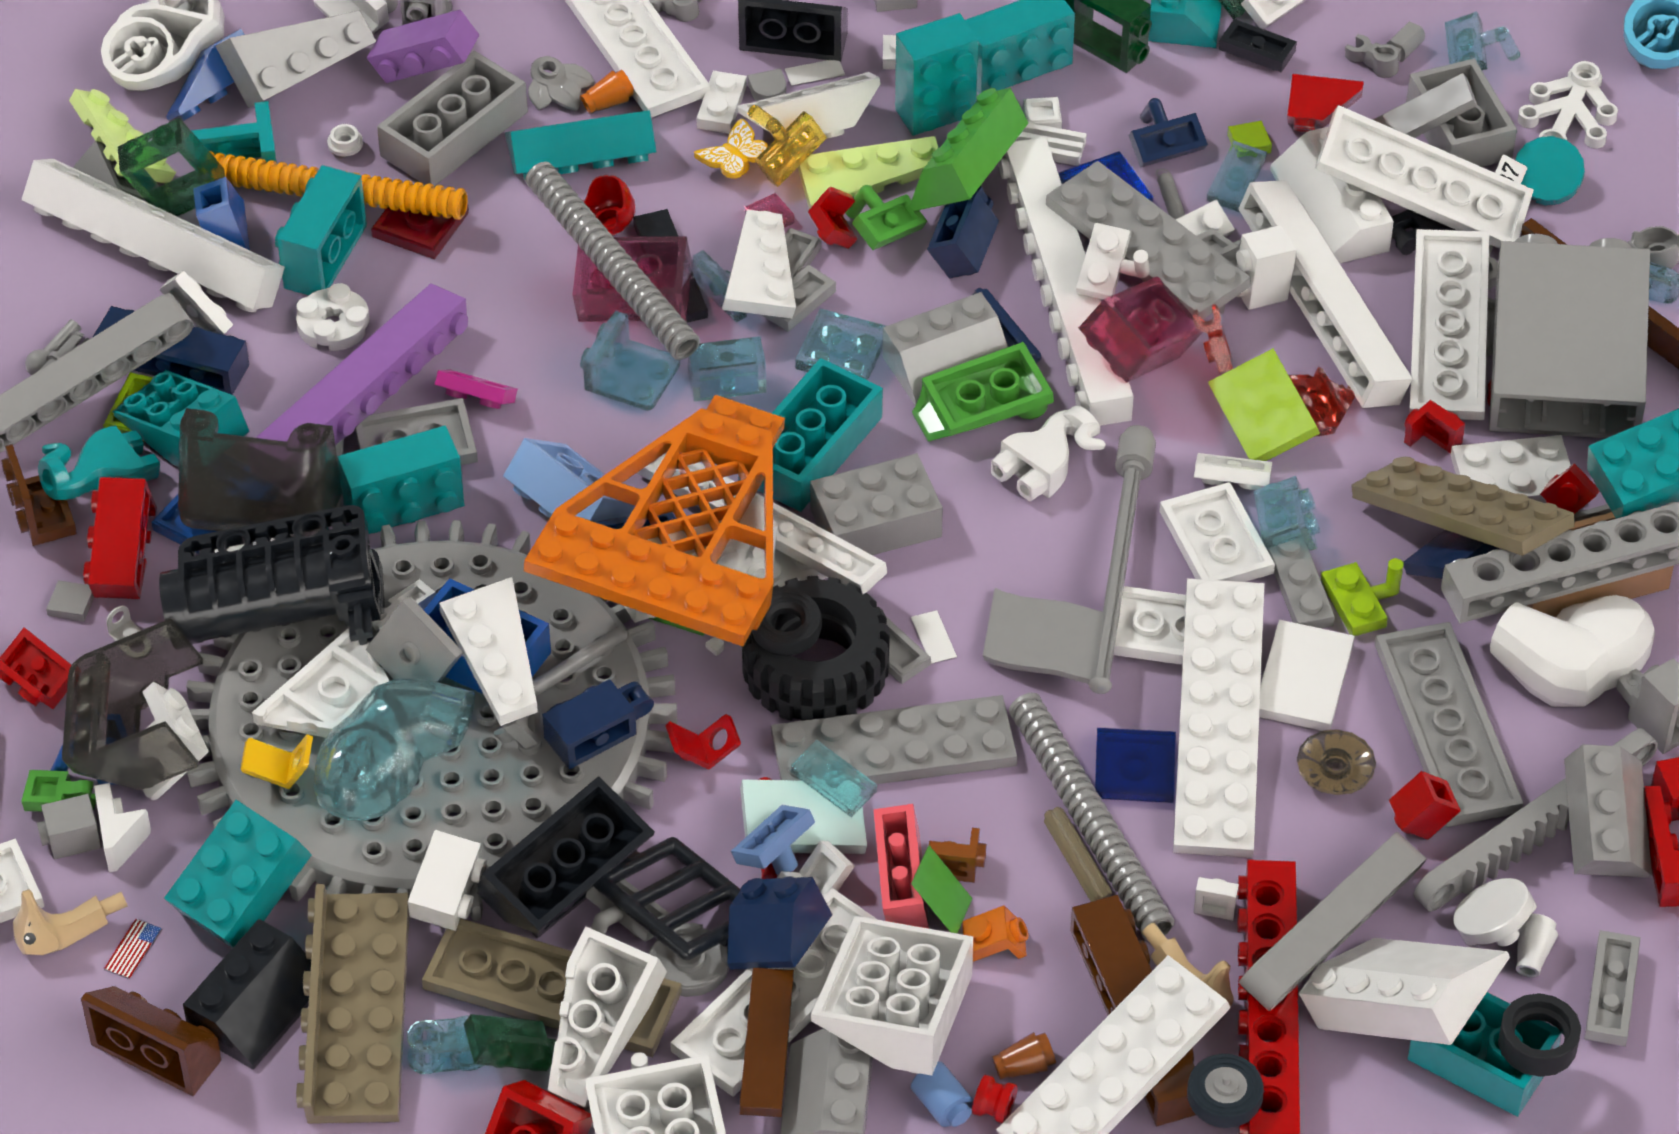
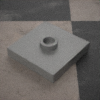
(414, 645)

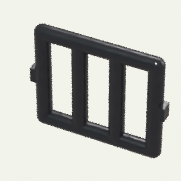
(663, 927)

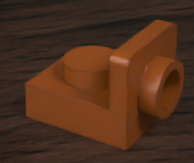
(962, 858)

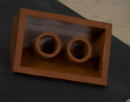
(150, 1038)

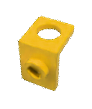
(275, 763)

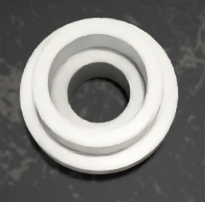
(345, 140)

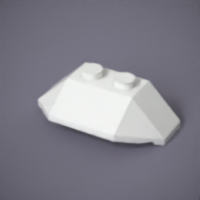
(831, 105)

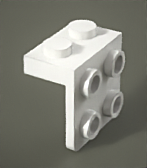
(172, 708)

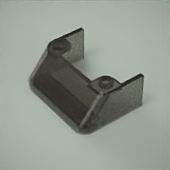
(106, 705)

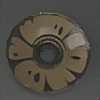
(1338, 751)

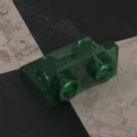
(509, 1042)

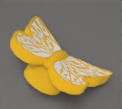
(736, 154)

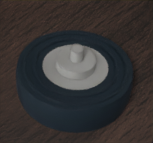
(1225, 1090)

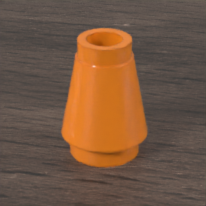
(608, 92)

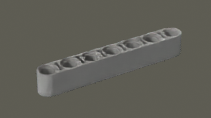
(91, 367)
(1332, 921)

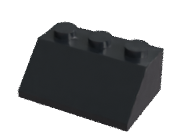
(793, 28)
(252, 994)

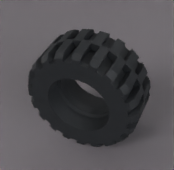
(830, 686)

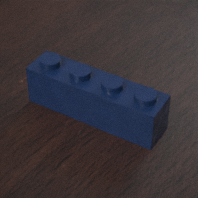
(200, 356)

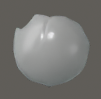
(1661, 242)

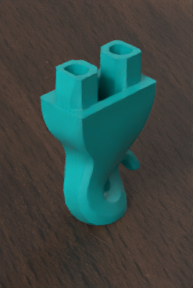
(103, 455)

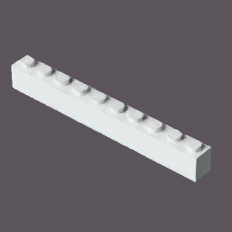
(1058, 264)

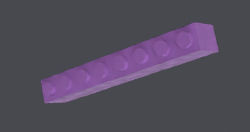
(378, 366)

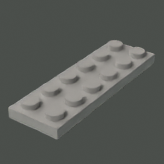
(1175, 254)
(1448, 720)
(907, 740)

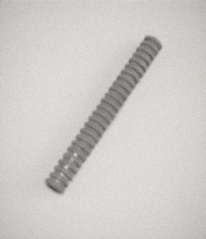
(612, 261)
(1090, 813)

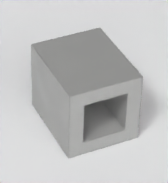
(69, 827)

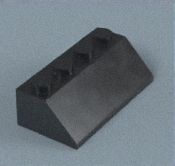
(563, 858)

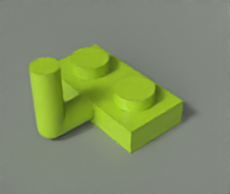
(1356, 600)

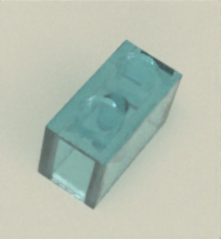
(727, 369)

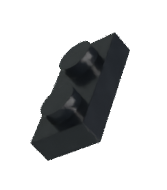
(1257, 45)

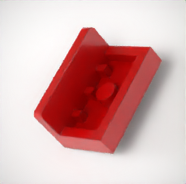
(36, 669)

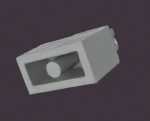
(1654, 702)

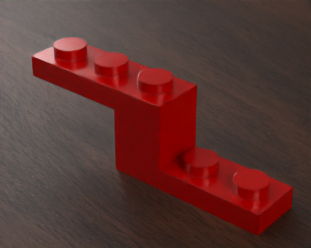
(1663, 847)

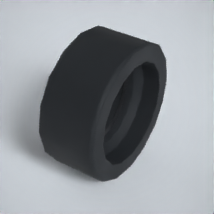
(1546, 1009)

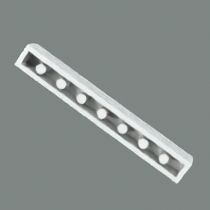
(152, 234)
(1330, 299)

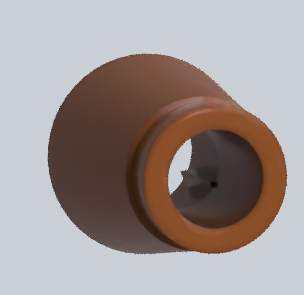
(1025, 1057)

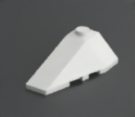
(601, 1008)

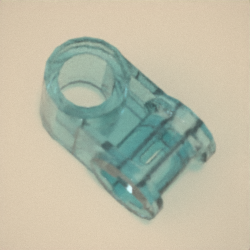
(445, 1044)

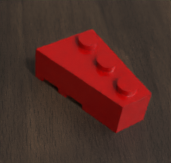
(119, 538)

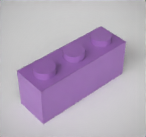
(423, 46)

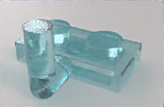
(1468, 41)

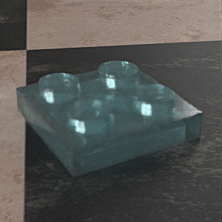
(842, 341)

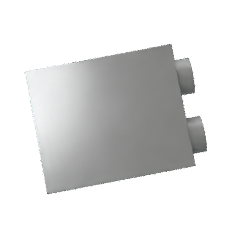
(1569, 337)

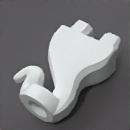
(1043, 455)

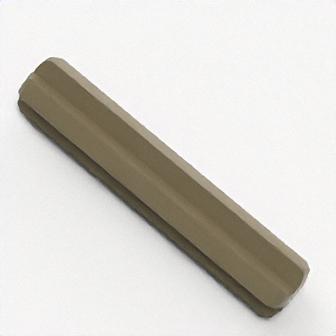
(1076, 854)

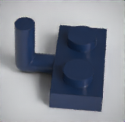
(1166, 137)

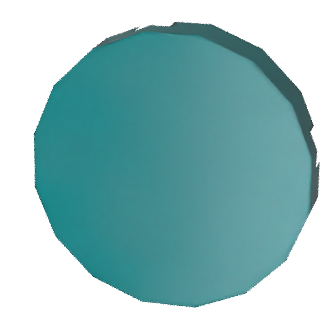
(1553, 169)

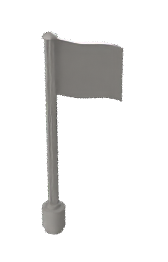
(1062, 635)

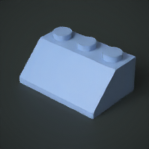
(555, 474)

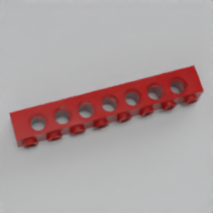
(1273, 885)

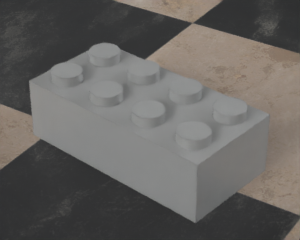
(452, 119)

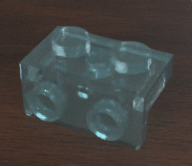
(1286, 513)

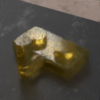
(790, 145)

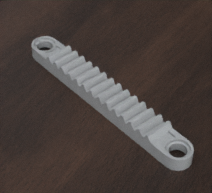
(1512, 837)

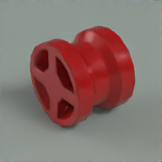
(994, 1099)

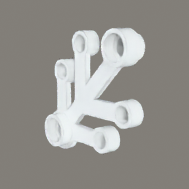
(1581, 80)

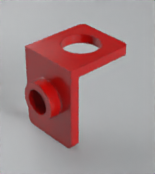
(700, 747)

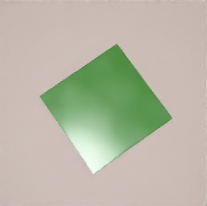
(941, 890)

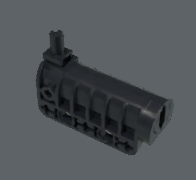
(278, 578)

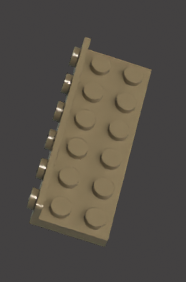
(354, 1007)

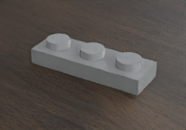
(1301, 584)
(1612, 988)

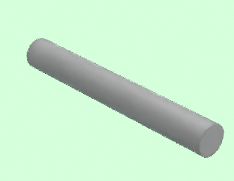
(579, 660)

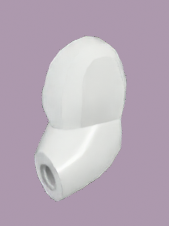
(160, 41)
(1578, 652)

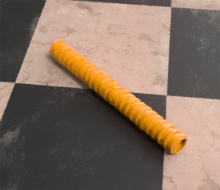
(376, 191)

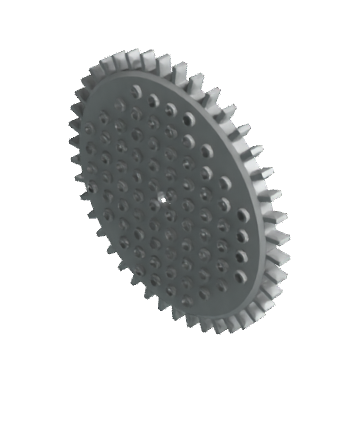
(342, 849)

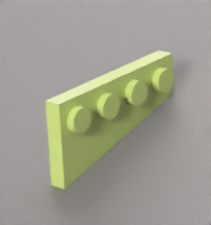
(865, 165)

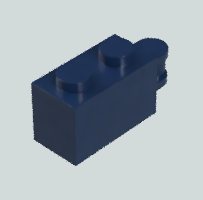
(964, 235)
(595, 720)

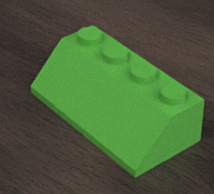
(970, 150)

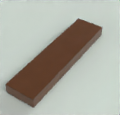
(766, 1042)

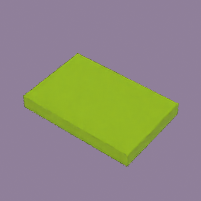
(1263, 407)

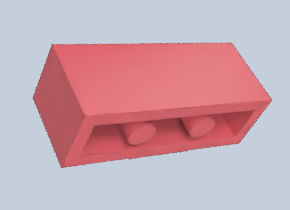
(898, 861)

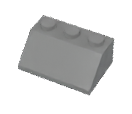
(941, 340)
(1607, 812)
(826, 1086)

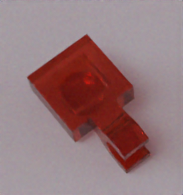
(1217, 347)

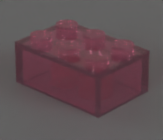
(662, 260)
(1140, 329)

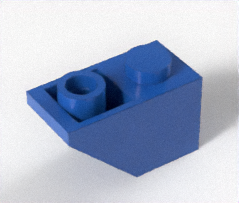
(222, 211)

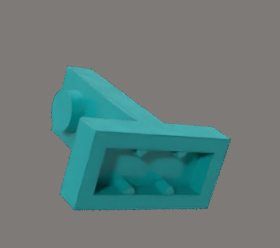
(243, 139)

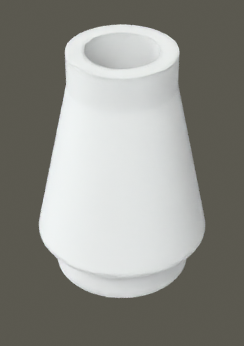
(1534, 944)

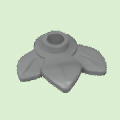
(560, 85)

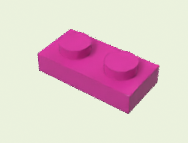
(462, 384)

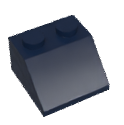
(775, 922)

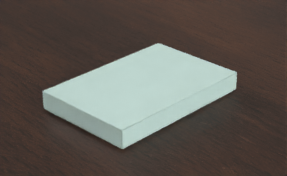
(831, 824)

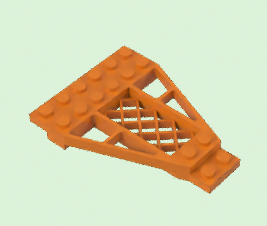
(662, 578)

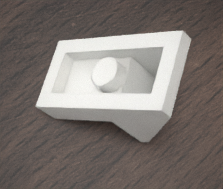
(120, 831)

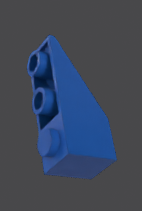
(205, 81)

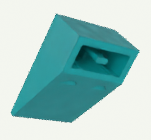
(162, 403)

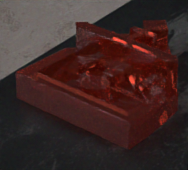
(1323, 399)

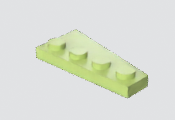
(113, 129)

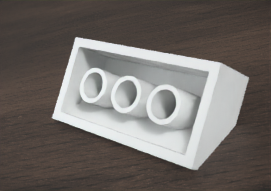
(1346, 216)

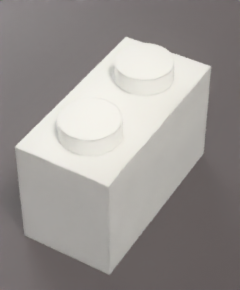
(1269, 261)
(446, 880)

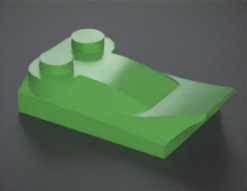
(982, 393)

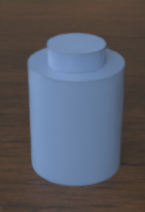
(943, 1096)

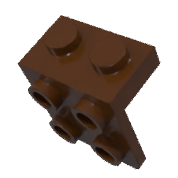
(38, 513)

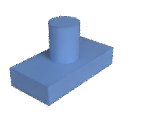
(773, 838)

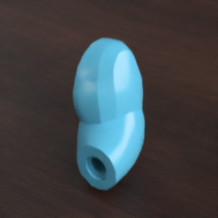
(1653, 33)

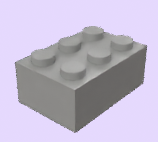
(1477, 134)
(879, 505)

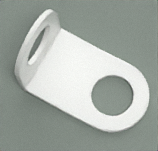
(123, 627)

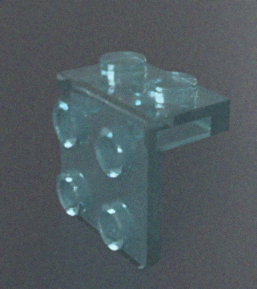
(626, 368)

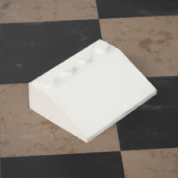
(1401, 989)
(896, 991)
(657, 1099)

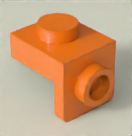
(996, 932)

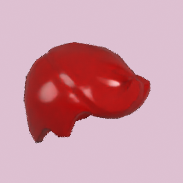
(611, 202)

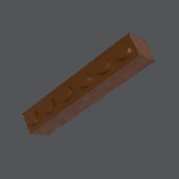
(1117, 966)

